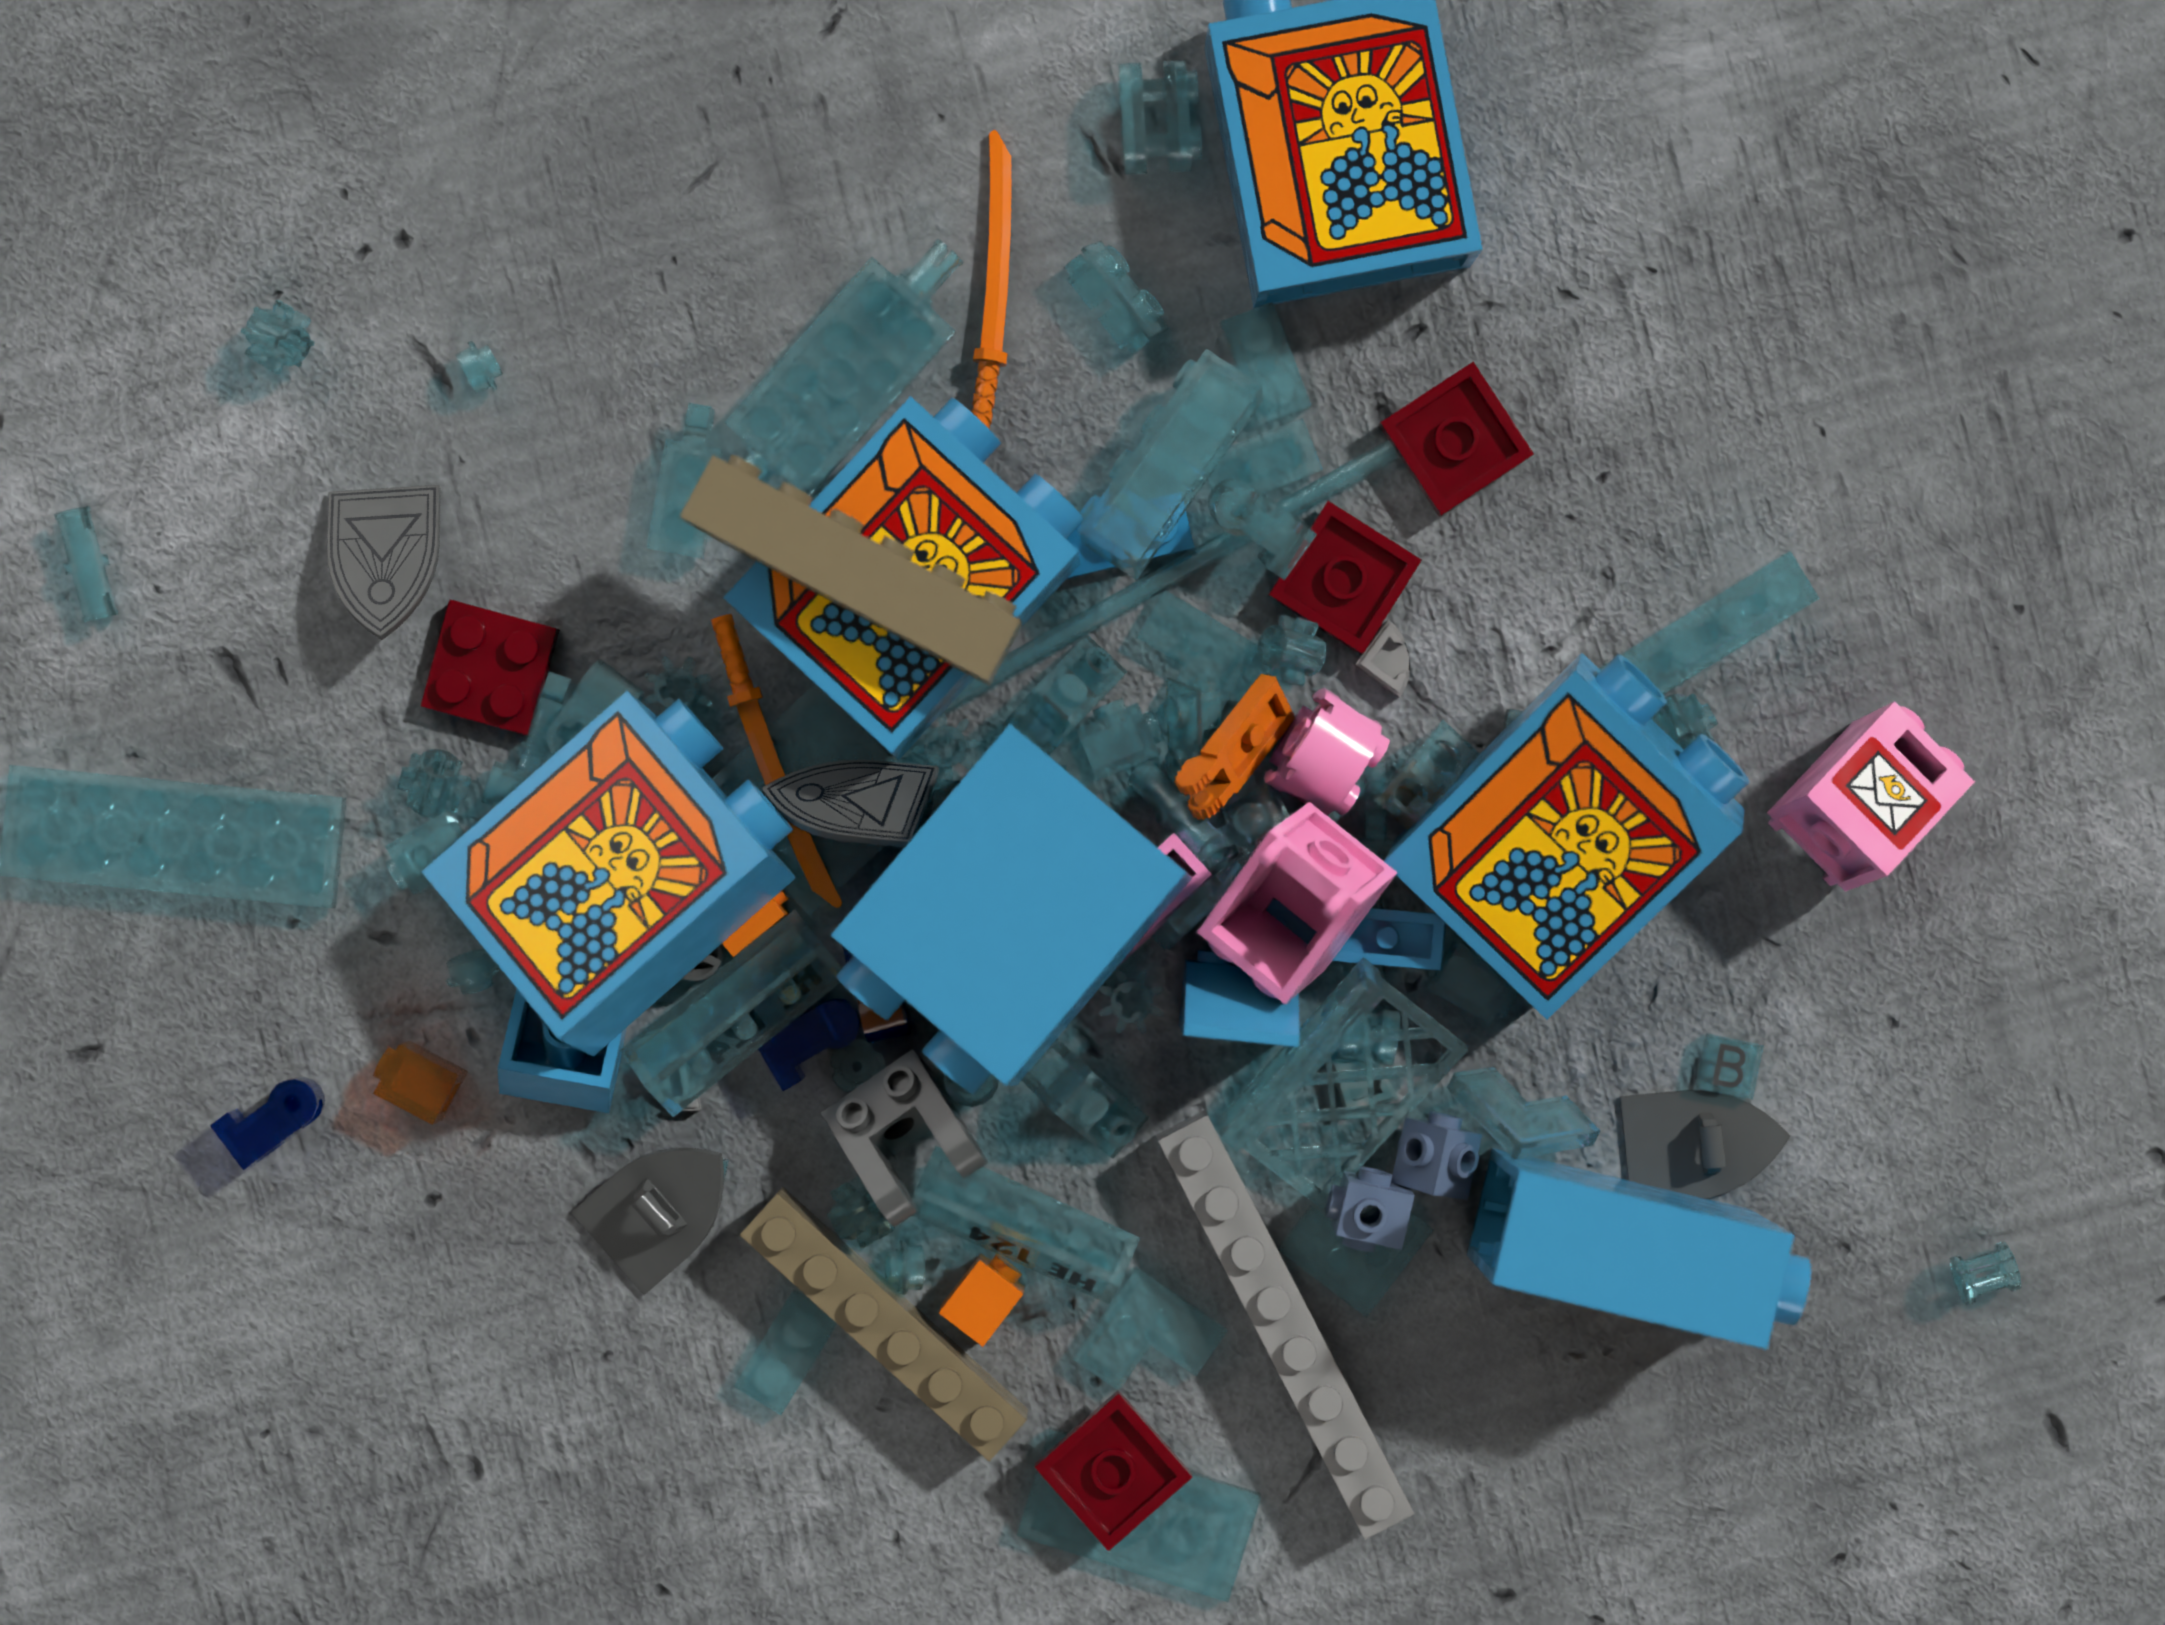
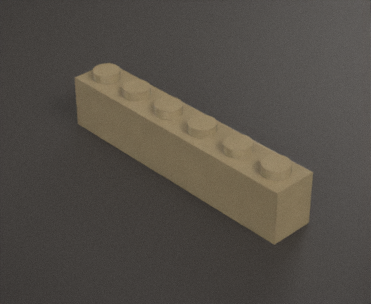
(852, 569)
(885, 1324)

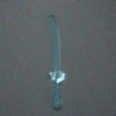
(1375, 822)

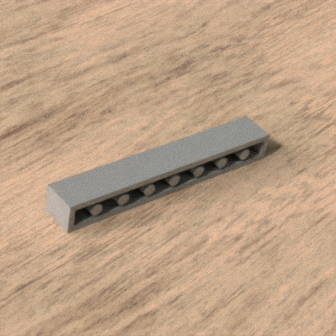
(1285, 1324)

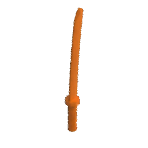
(990, 354)
(746, 699)

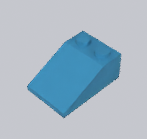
(1226, 1005)
(551, 1071)

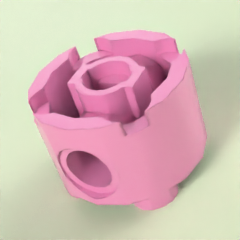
(1326, 754)

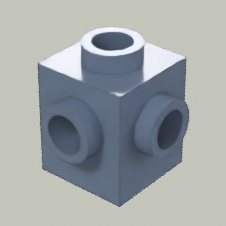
(1437, 1156)
(1383, 1224)

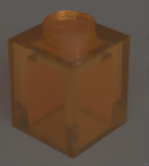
(418, 1081)

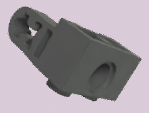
(891, 1115)

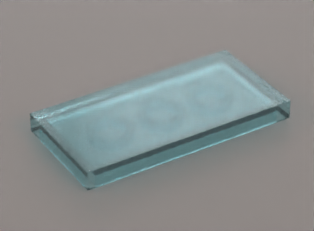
(1185, 1542)

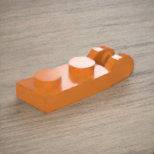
(1235, 748)

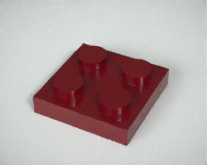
(1456, 439)
(1346, 578)
(489, 667)
(1113, 1470)

